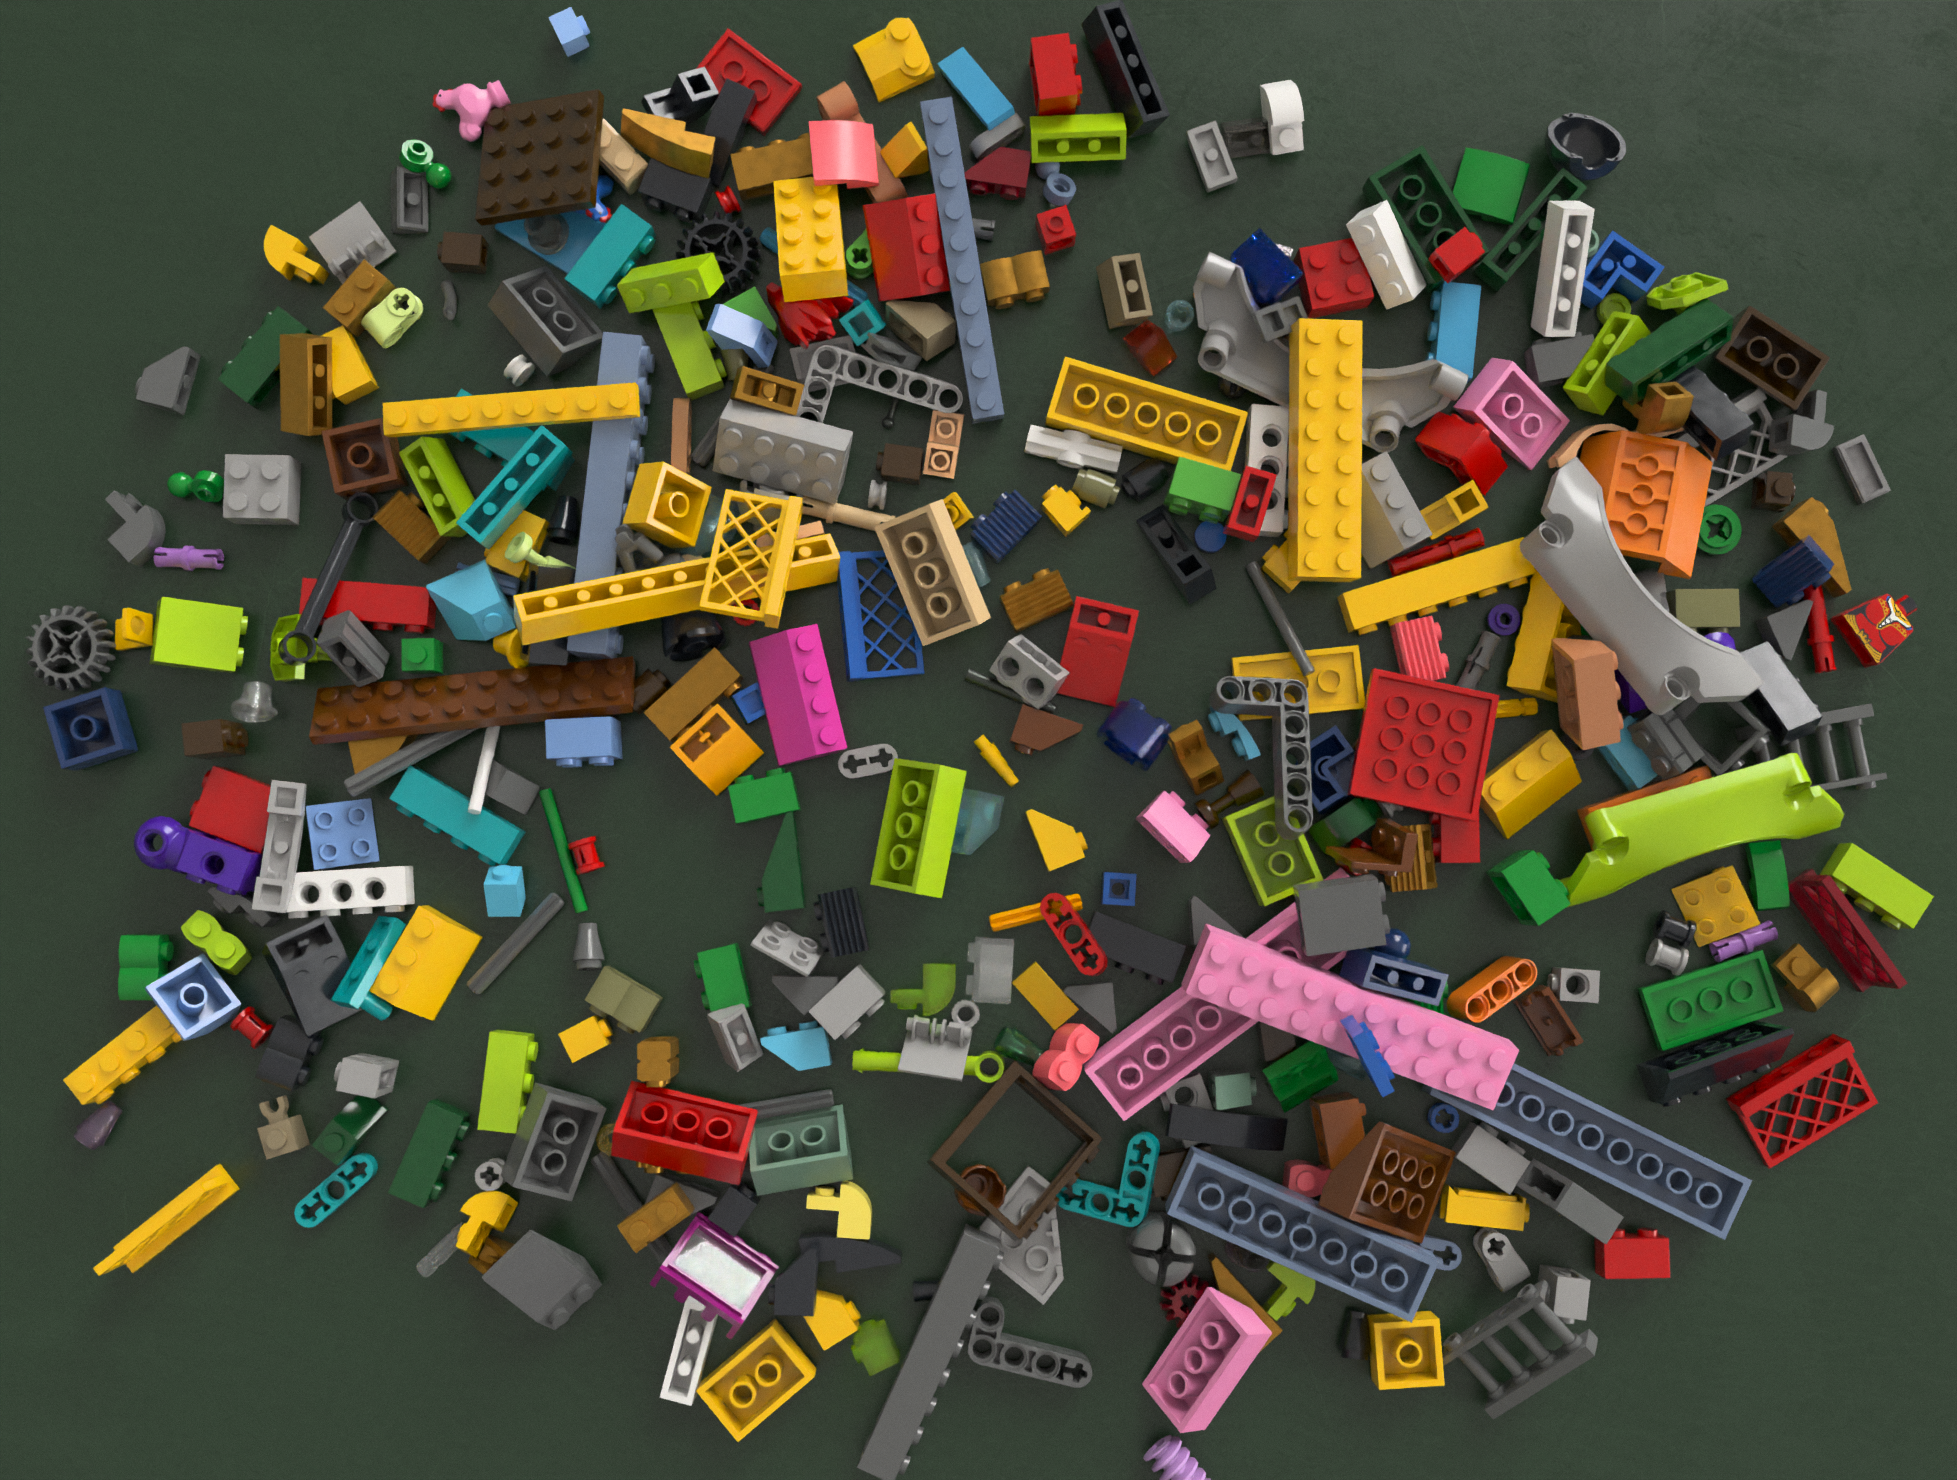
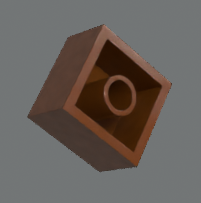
(363, 459)

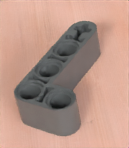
(1031, 1350)

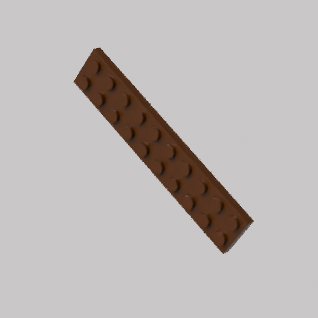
(473, 700)

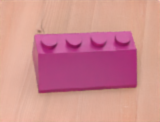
(797, 695)

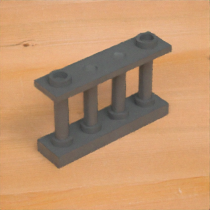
(1850, 718)
(1525, 1380)

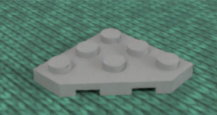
(1035, 1261)

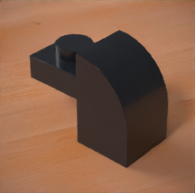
(686, 100)

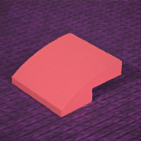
(843, 153)

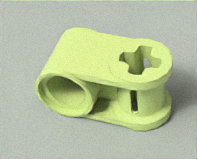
(390, 320)

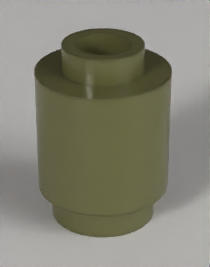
(1095, 488)

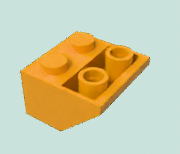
(717, 749)

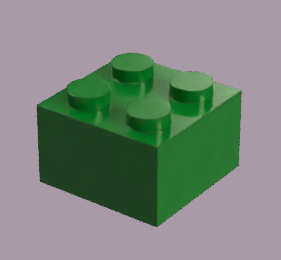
(1529, 887)

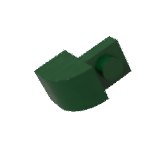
(1345, 822)

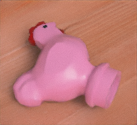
(472, 106)

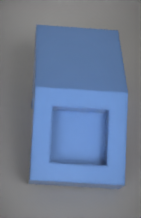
(739, 331)

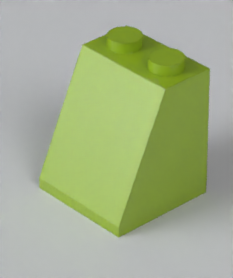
(197, 635)

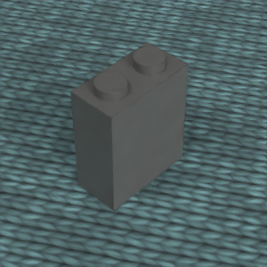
(1341, 914)
(1569, 1201)

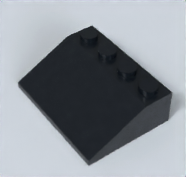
(1714, 1061)

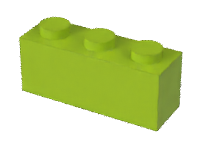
(1077, 137)
(671, 283)
(691, 349)
(1587, 382)
(438, 483)
(1877, 887)
(506, 1080)

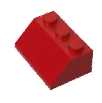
(906, 247)

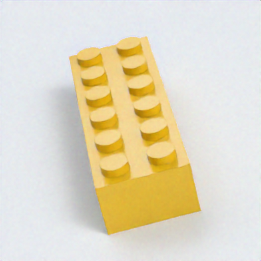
(1144, 416)

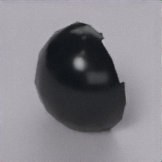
(1584, 146)

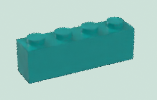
(505, 444)
(514, 487)
(448, 811)

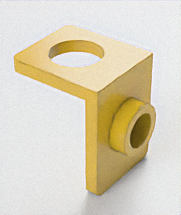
(133, 630)

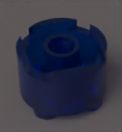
(1134, 733)

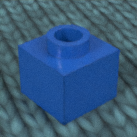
(1128, 881)

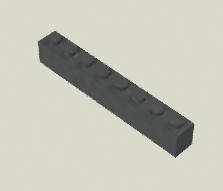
(930, 1353)

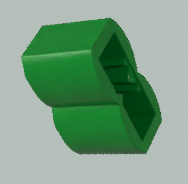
(142, 962)

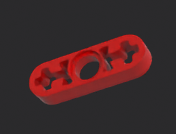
(1067, 910)

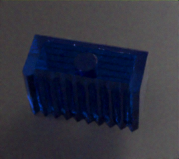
(1266, 268)

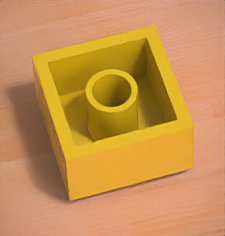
(667, 505)
(1405, 1352)

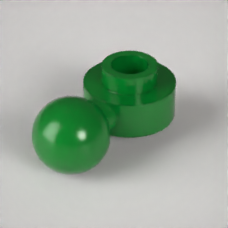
(418, 157)
(205, 485)

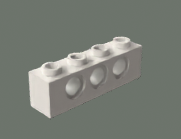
(1275, 421)
(396, 880)

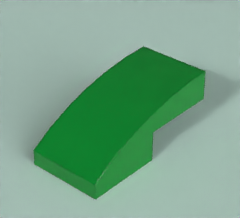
(1769, 875)

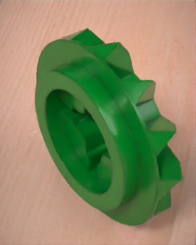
(1729, 530)

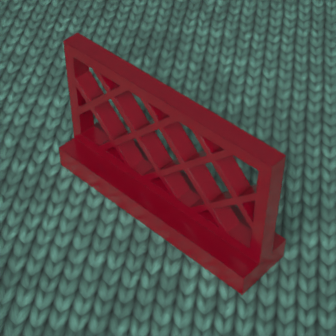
(1843, 932)

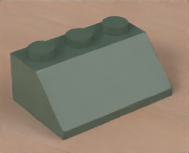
(800, 1150)

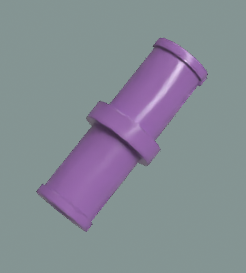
(188, 558)
(1743, 941)

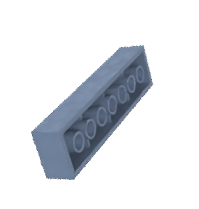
(1301, 1234)

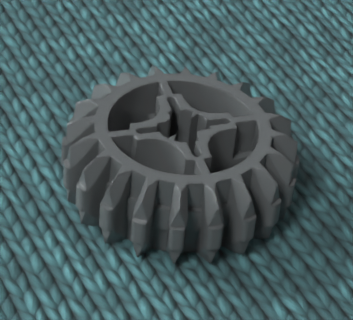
(50, 660)

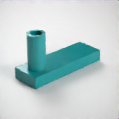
(364, 969)

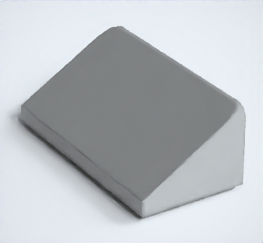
(735, 1036)

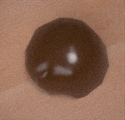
(986, 1182)

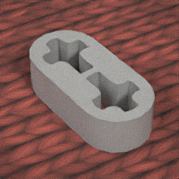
(997, 137)
(867, 753)

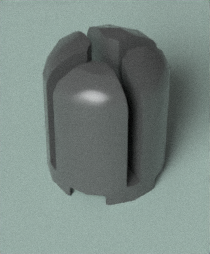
(1169, 1264)

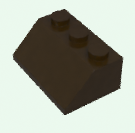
(1771, 357)

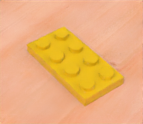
(1331, 688)

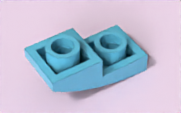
(1243, 741)

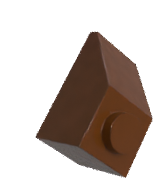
(1041, 730)

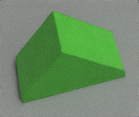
(752, 304)

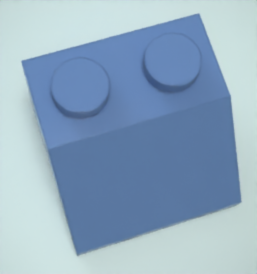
(194, 998)

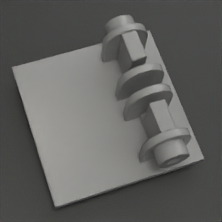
(350, 241)
(788, 947)
(935, 1048)

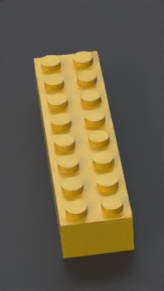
(1325, 450)

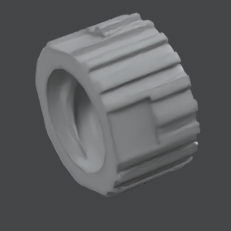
(963, 1003)

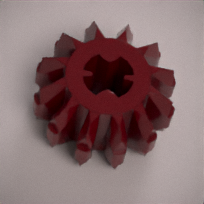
(1174, 1303)

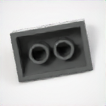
(545, 319)

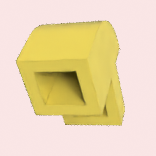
(853, 1208)

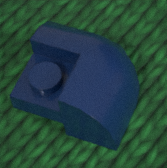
(1330, 770)

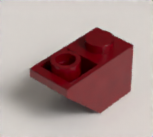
(1000, 173)

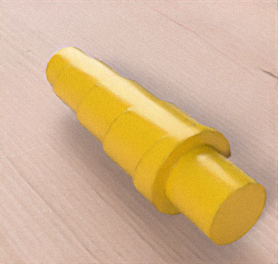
(995, 759)

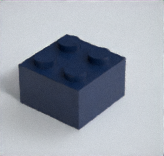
(90, 729)

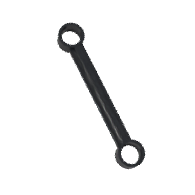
(328, 579)

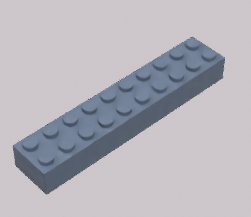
(610, 480)
(1612, 1149)

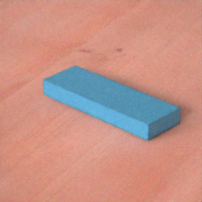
(976, 88)

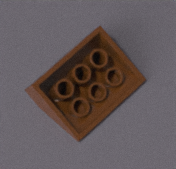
(1389, 1182)

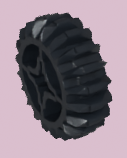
(730, 232)

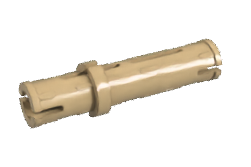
(844, 514)

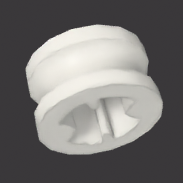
(519, 370)

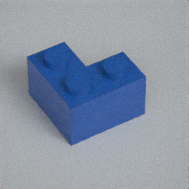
(1618, 266)

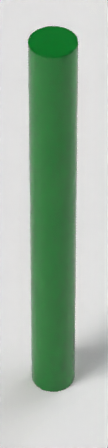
(563, 851)

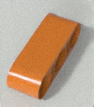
(1484, 999)

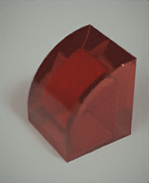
(1150, 347)

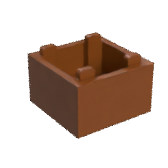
(1337, 1125)

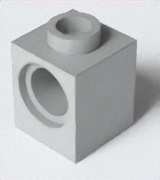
(1587, 987)

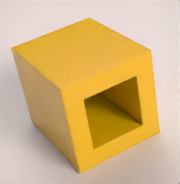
(586, 1037)

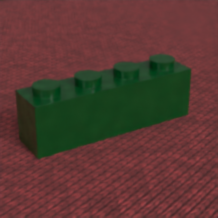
(1527, 231)
(1669, 350)

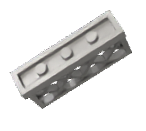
(1746, 402)

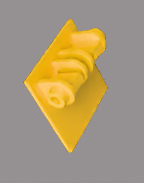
(1716, 905)

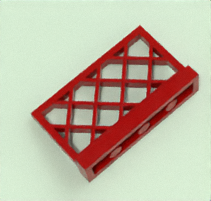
(1795, 1075)

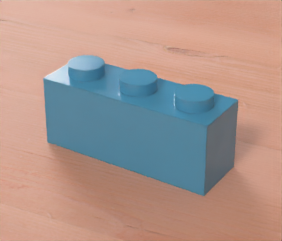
(1454, 325)

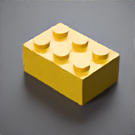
(756, 1380)

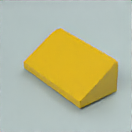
(1045, 995)

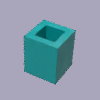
(861, 321)

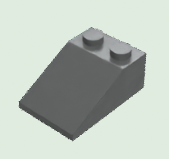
(543, 1279)

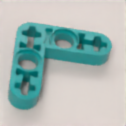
(1126, 1194)

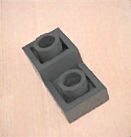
(238, 903)

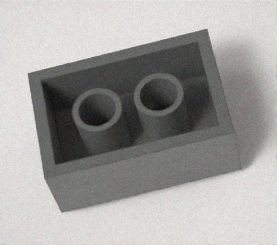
(553, 1142)

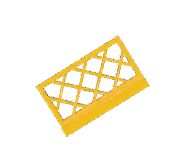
(780, 553)
(171, 1221)

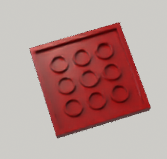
(1423, 745)

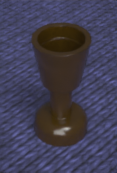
(1240, 792)

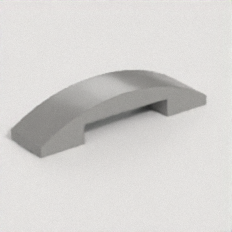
(281, 846)

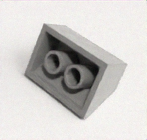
(1388, 513)

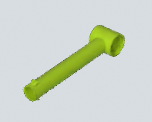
(890, 1061)

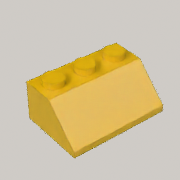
(1528, 783)
(426, 963)

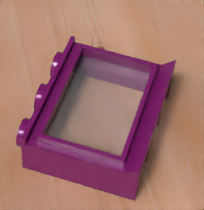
(716, 1272)

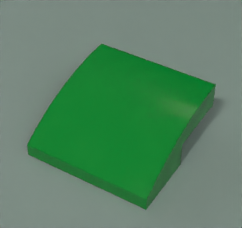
(1490, 185)
(1300, 1075)

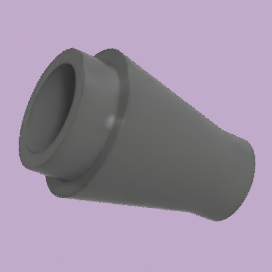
(588, 949)

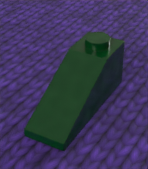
(782, 878)

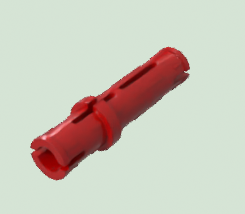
(1446, 549)
(1819, 633)

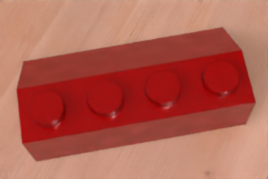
(684, 1132)

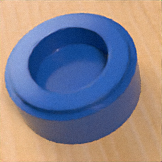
(1209, 537)

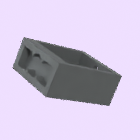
(1735, 761)

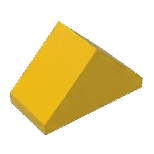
(906, 153)

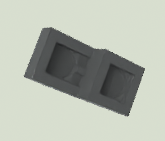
(1276, 319)

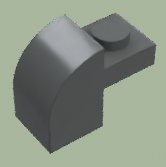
(1802, 429)
(140, 533)

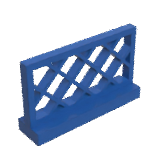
(852, 623)

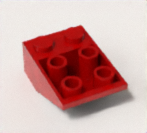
(1097, 650)

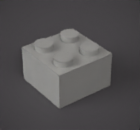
(262, 489)
(847, 1002)

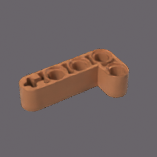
(841, 104)

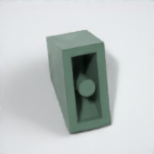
(1231, 1088)

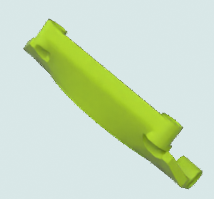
(1698, 818)

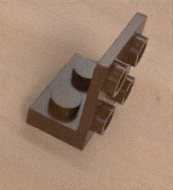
(1391, 850)

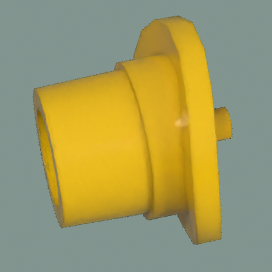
(510, 646)

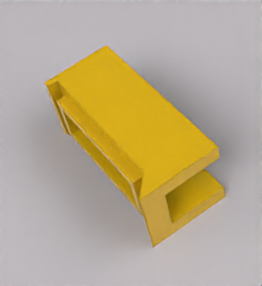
(1483, 1208)

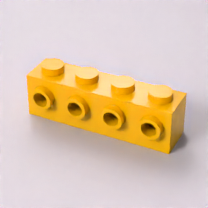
(122, 1058)

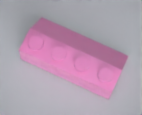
(1206, 1360)

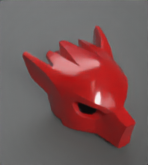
(806, 319)

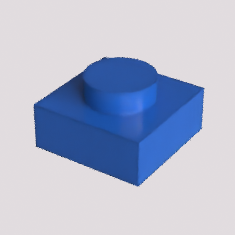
(749, 703)

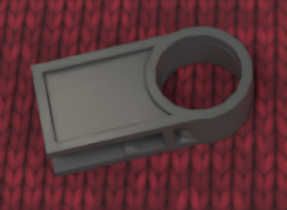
(892, 352)

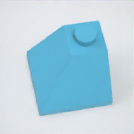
(473, 603)

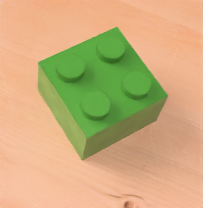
(1201, 490)

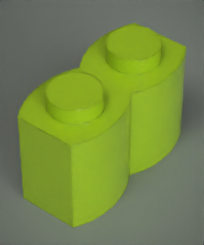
(213, 940)

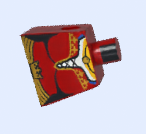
(1876, 627)

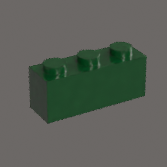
(257, 366)
(430, 1153)

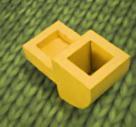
(288, 257)
(1454, 509)
(485, 1212)

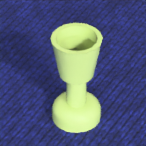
(521, 548)

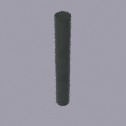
(996, 687)

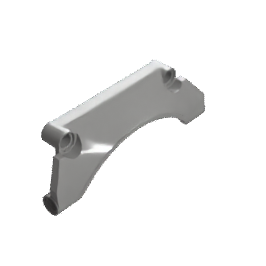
(1388, 395)
(1596, 584)

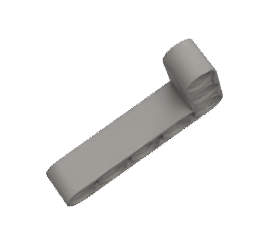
(870, 380)

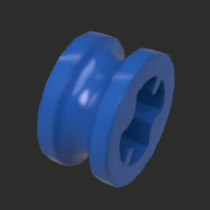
(1452, 1123)

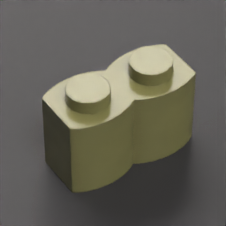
(623, 999)

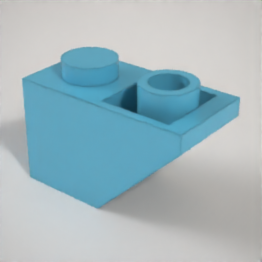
(800, 1048)

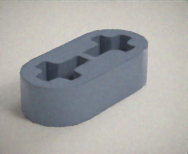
(1436, 1243)

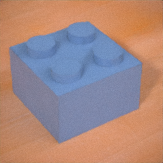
(583, 740)

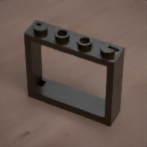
(1066, 1176)

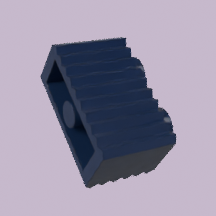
(1004, 526)
(1793, 572)

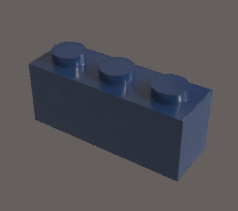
(1394, 975)

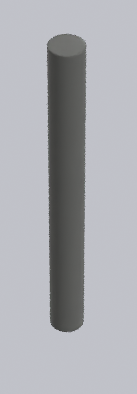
(1280, 618)

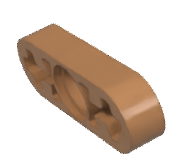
(681, 434)

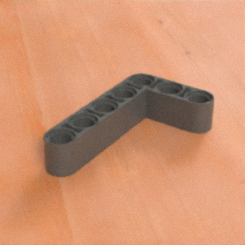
(1283, 741)

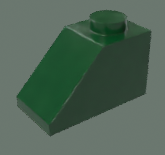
(349, 1129)

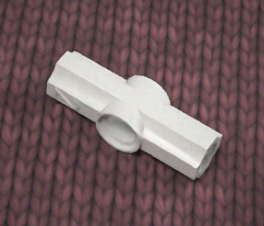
(1073, 449)

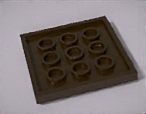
(540, 158)

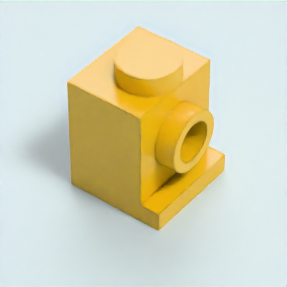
(1064, 509)

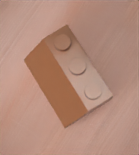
(1587, 692)

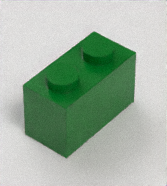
(764, 796)
(722, 978)

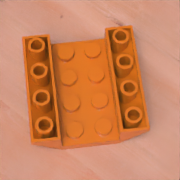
(1651, 495)

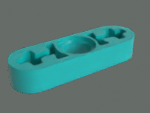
(312, 1198)

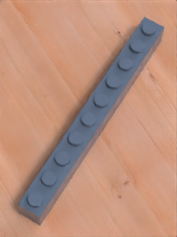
(962, 260)

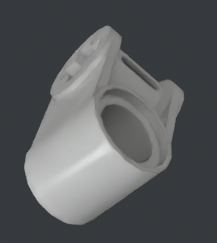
(1502, 1261)

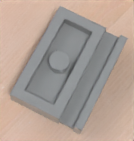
(802, 359)

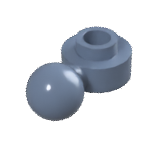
(1058, 187)

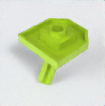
(1685, 291)
(295, 646)

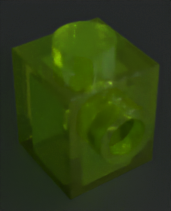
(875, 1346)

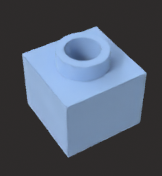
(570, 31)

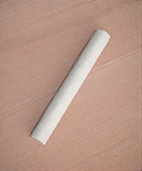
(483, 770)

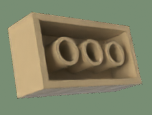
(932, 572)

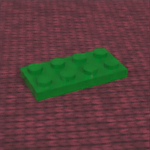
(1710, 1000)

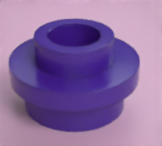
(1494, 619)

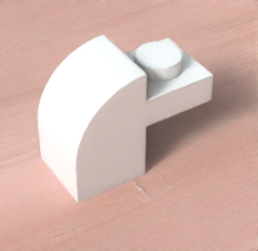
(1284, 114)

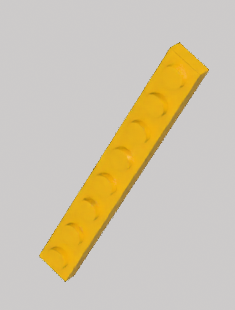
(511, 410)

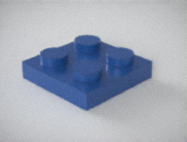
(1373, 1062)

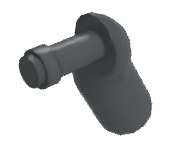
(450, 297)

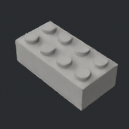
(782, 451)

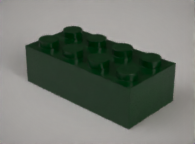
(1422, 208)

